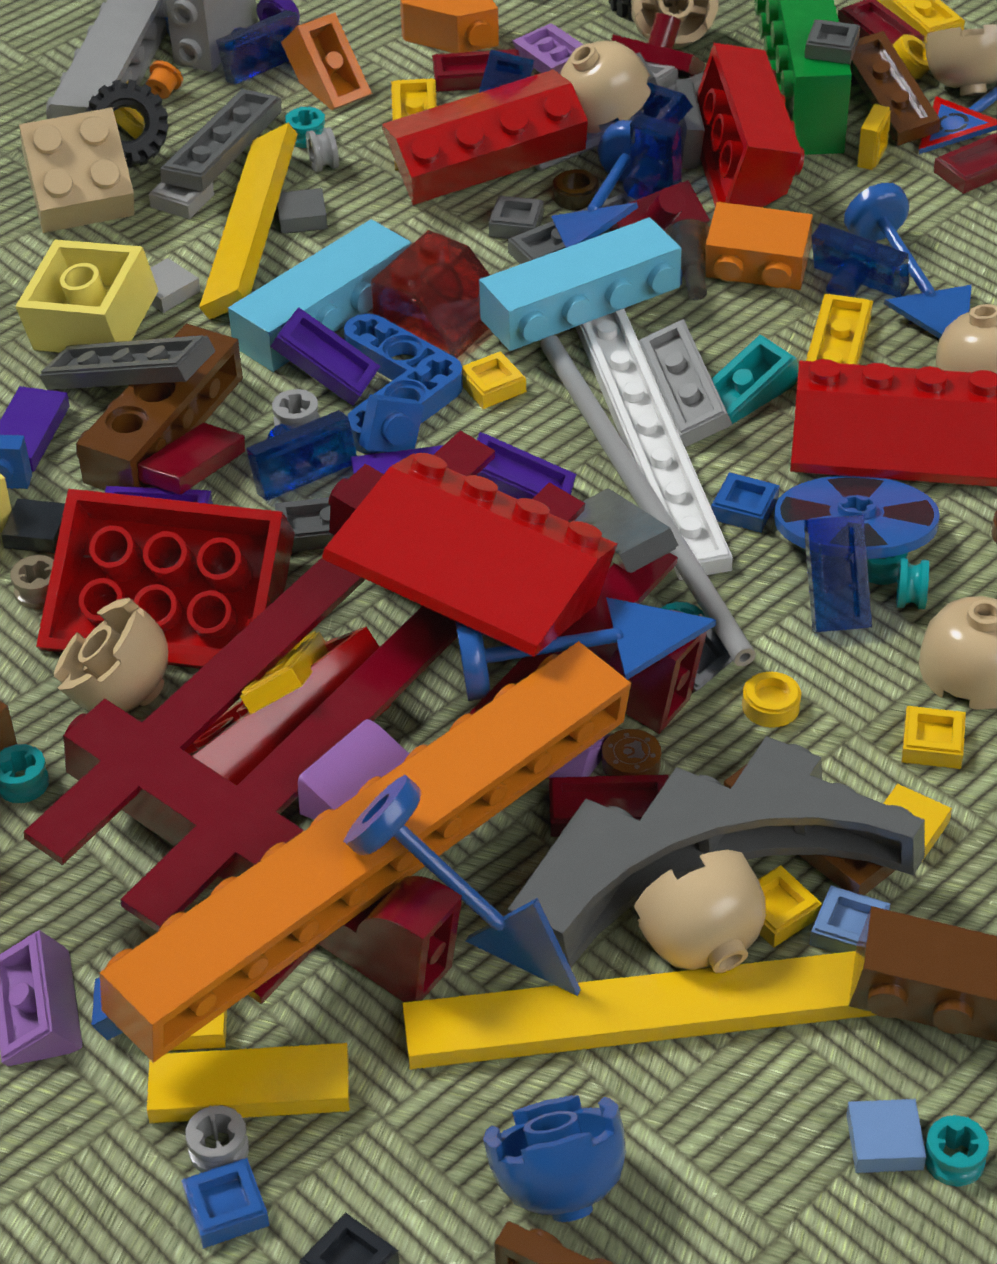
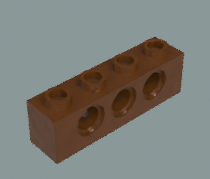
(156, 415)

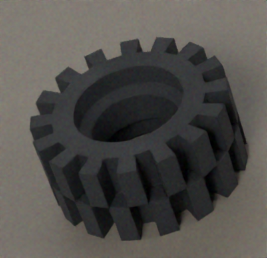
(150, 108)

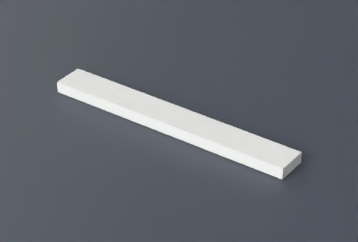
(652, 435)

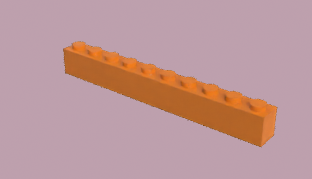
(317, 883)

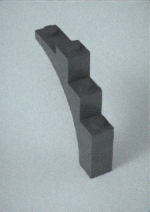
(771, 810)

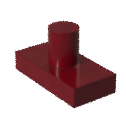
(660, 47)
(667, 207)

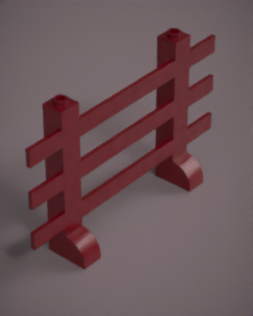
(225, 829)

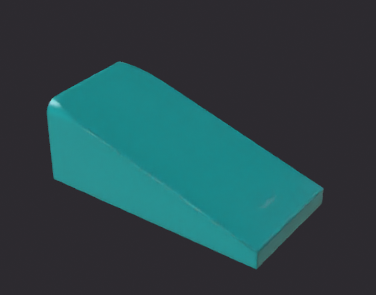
(755, 377)

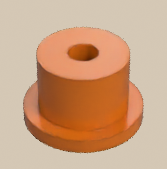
(164, 79)

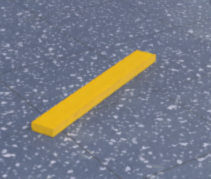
(629, 1010)

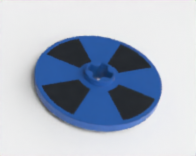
(894, 513)

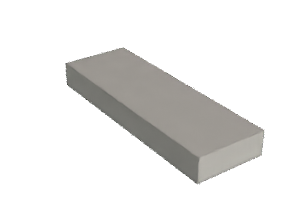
(685, 383)

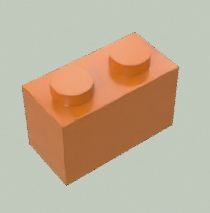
(758, 245)

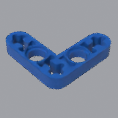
(429, 377)

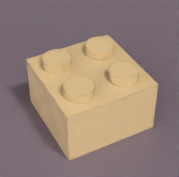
(77, 170)

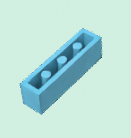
(579, 283)
(326, 285)

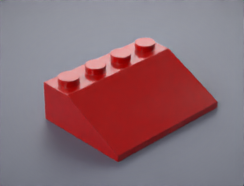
(474, 553)
(183, 562)

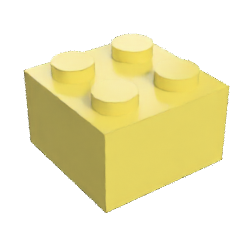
(86, 295)

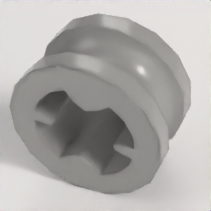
(322, 149)
(295, 408)
(214, 1121)

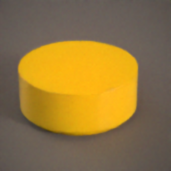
(912, 54)
(771, 699)

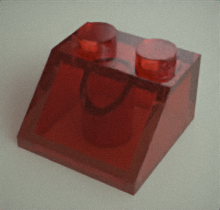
(433, 293)

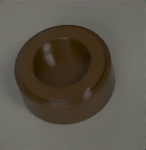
(574, 189)

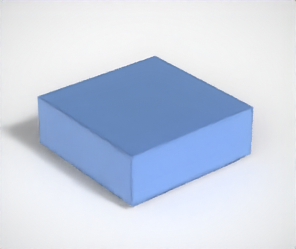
(842, 920)
(885, 1136)

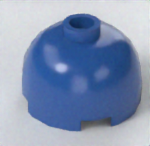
(558, 1156)

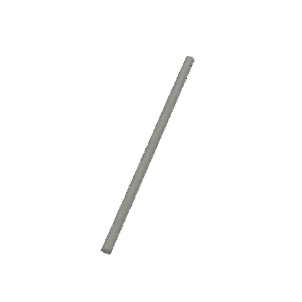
(647, 500)

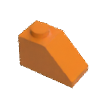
(451, 24)
(326, 62)

